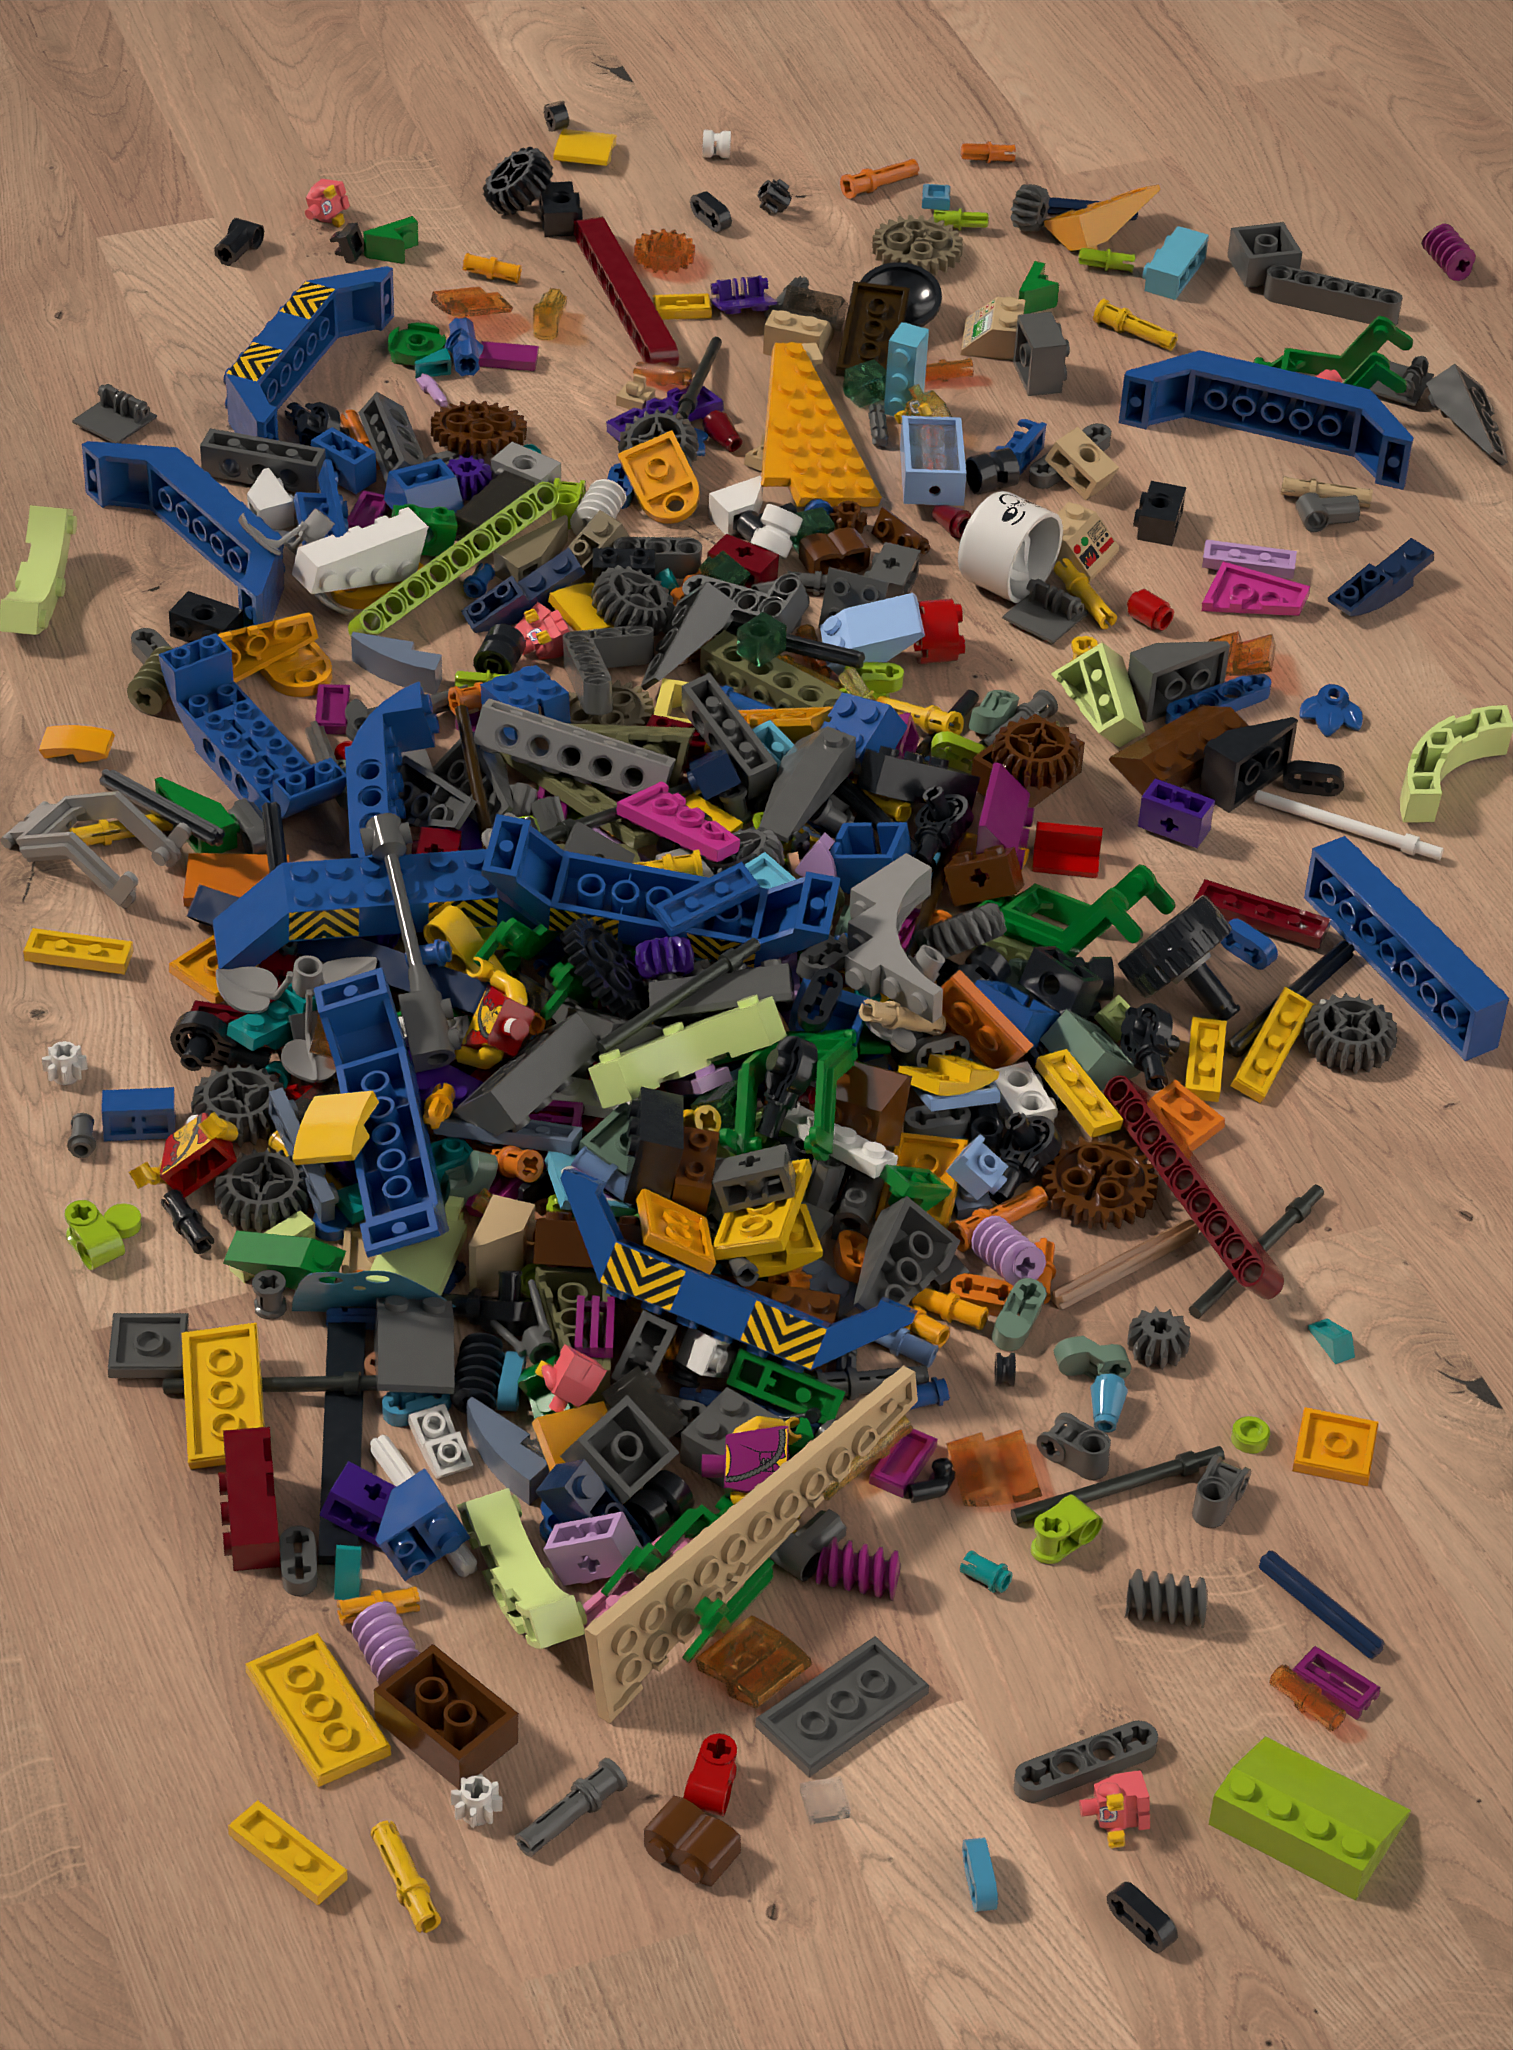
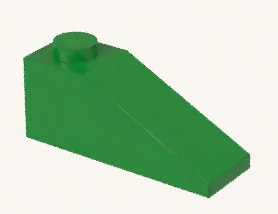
(204, 808)
(289, 1255)
(784, 1386)

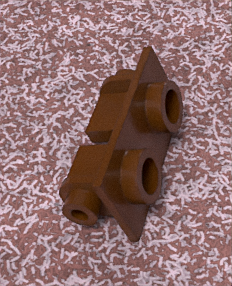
(893, 530)

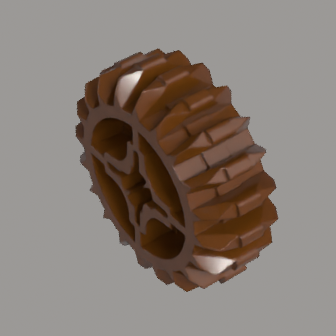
(1037, 752)

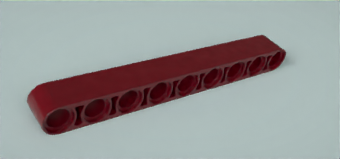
(625, 292)
(1195, 1189)

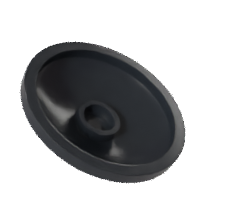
(925, 290)

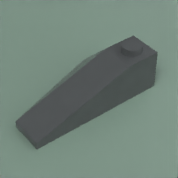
(1468, 407)
(807, 779)
(903, 1255)

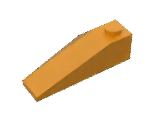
(1099, 220)
(267, 643)
(793, 722)

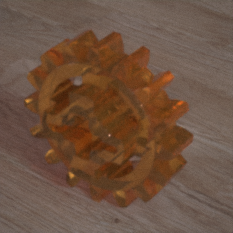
(664, 251)

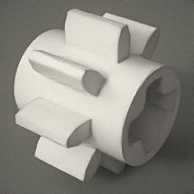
(64, 1063)
(476, 1800)

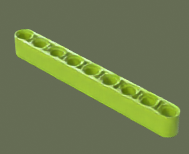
(463, 552)

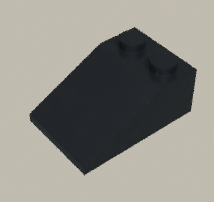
(1246, 761)

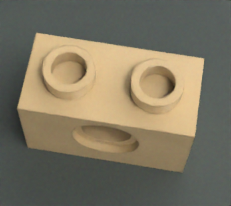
(1081, 463)

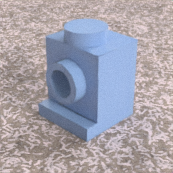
(978, 1169)

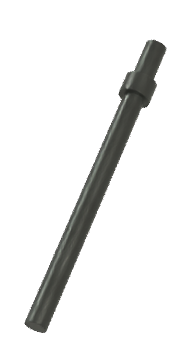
(689, 400)
(563, 828)
(727, 962)
(1294, 1213)
(351, 1383)
(1183, 1464)

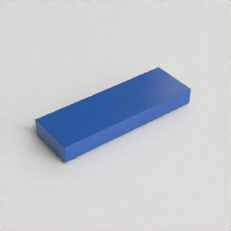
(706, 899)

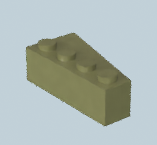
(663, 740)
(558, 1294)

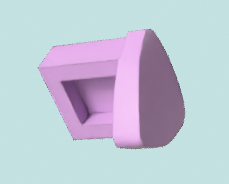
(818, 859)

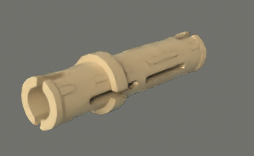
(1299, 487)
(894, 1016)

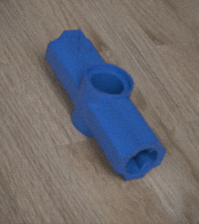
(464, 346)

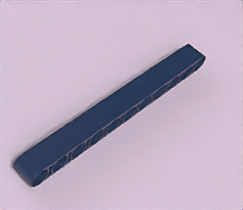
(462, 989)

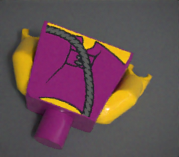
(751, 1455)

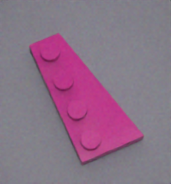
(674, 820)

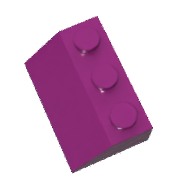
(1005, 815)

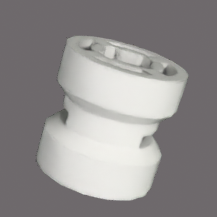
(722, 147)

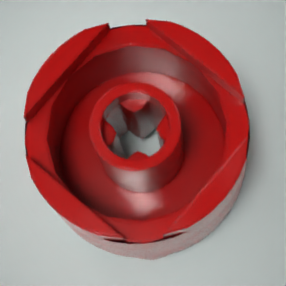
(941, 631)

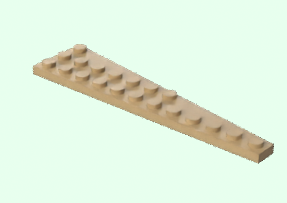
(659, 1611)

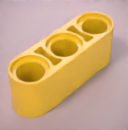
(462, 936)

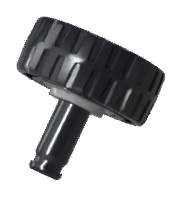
(1180, 953)

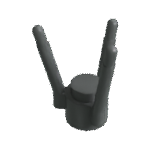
(537, 1339)

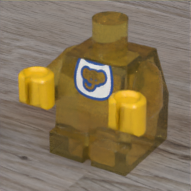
(923, 405)

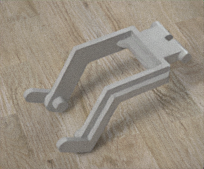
(45, 838)

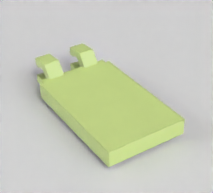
(430, 1260)

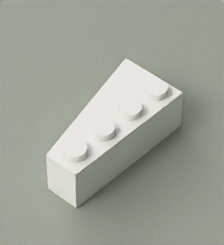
(363, 556)

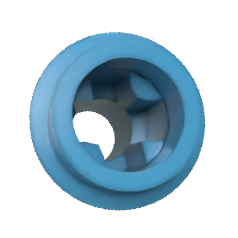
(1108, 1398)

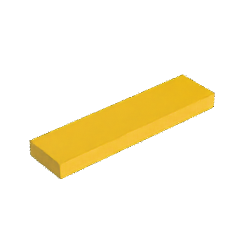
(1272, 1045)

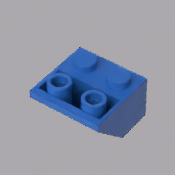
(425, 486)
(418, 1526)

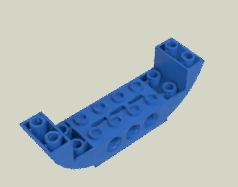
(238, 736)
(373, 759)

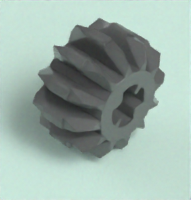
(1030, 207)
(1158, 1338)

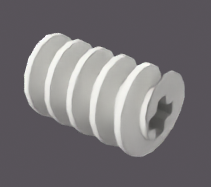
(601, 495)

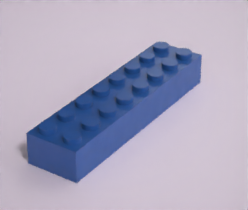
(1406, 948)

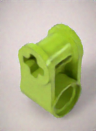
(570, 497)
(92, 1234)
(1064, 1530)

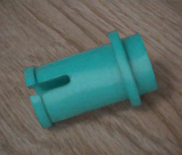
(991, 1574)

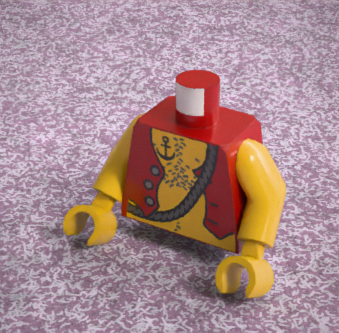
(498, 1022)
(192, 1155)

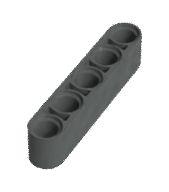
(1331, 295)

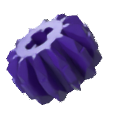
(471, 475)
(664, 957)

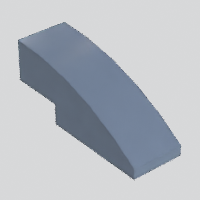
(397, 661)
(503, 1451)

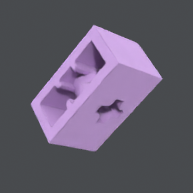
(590, 1547)

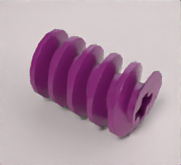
(1449, 251)
(859, 1568)

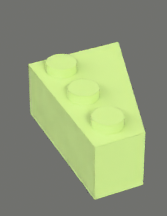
(1103, 693)

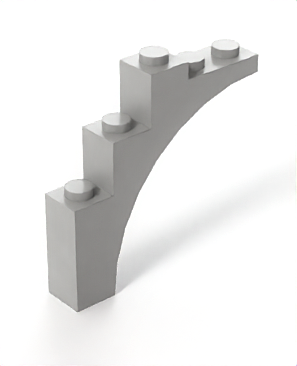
(876, 956)

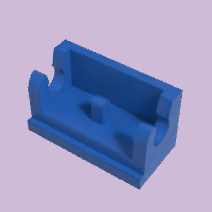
(1027, 445)
(138, 1114)

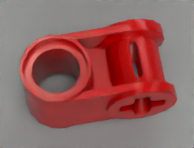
(713, 1775)

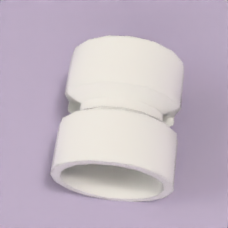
(776, 530)

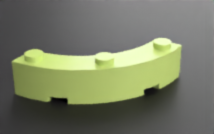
(42, 576)
(1446, 747)
(686, 1050)
(516, 1575)

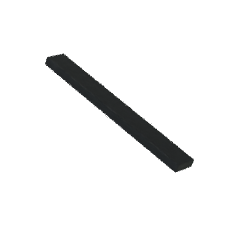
(341, 1427)

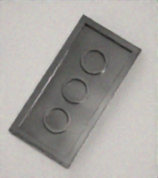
(841, 1706)

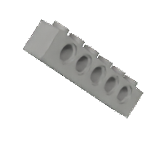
(560, 735)

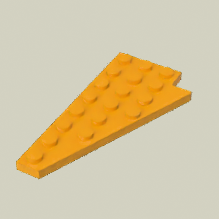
(807, 439)

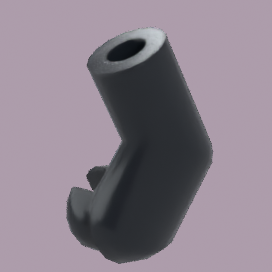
(936, 1485)

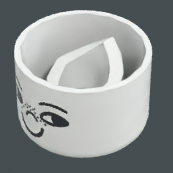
(1009, 545)

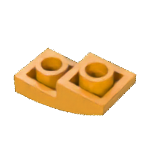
(83, 742)

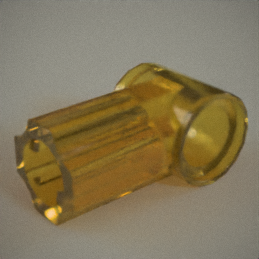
(548, 314)

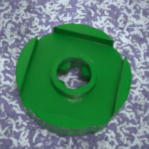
(414, 343)

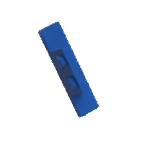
(327, 501)

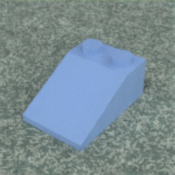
(875, 628)

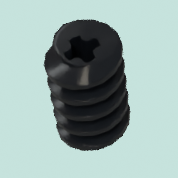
(478, 1371)

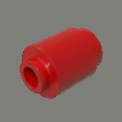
(1150, 610)

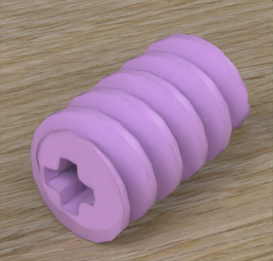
(1007, 1250)
(383, 1640)

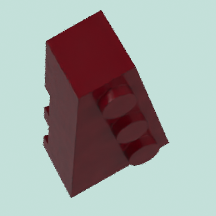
(251, 1500)

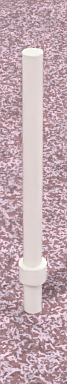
(1409, 843)

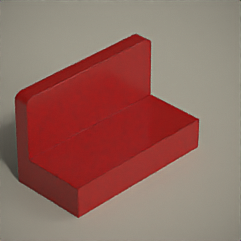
(1067, 849)

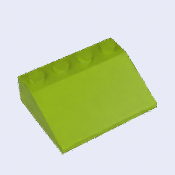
(1307, 1816)

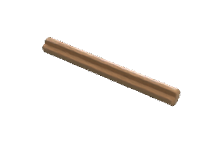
(1124, 1264)

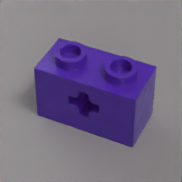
(1176, 813)
(358, 1502)

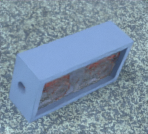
(932, 460)

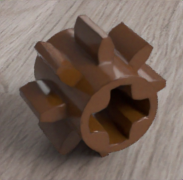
(849, 515)

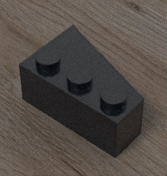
(910, 776)
(653, 1143)

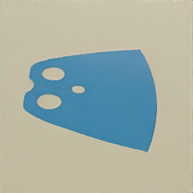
(319, 1296)

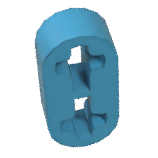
(509, 1391)
(411, 1403)
(980, 1874)

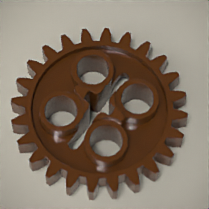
(477, 428)
(1118, 1196)

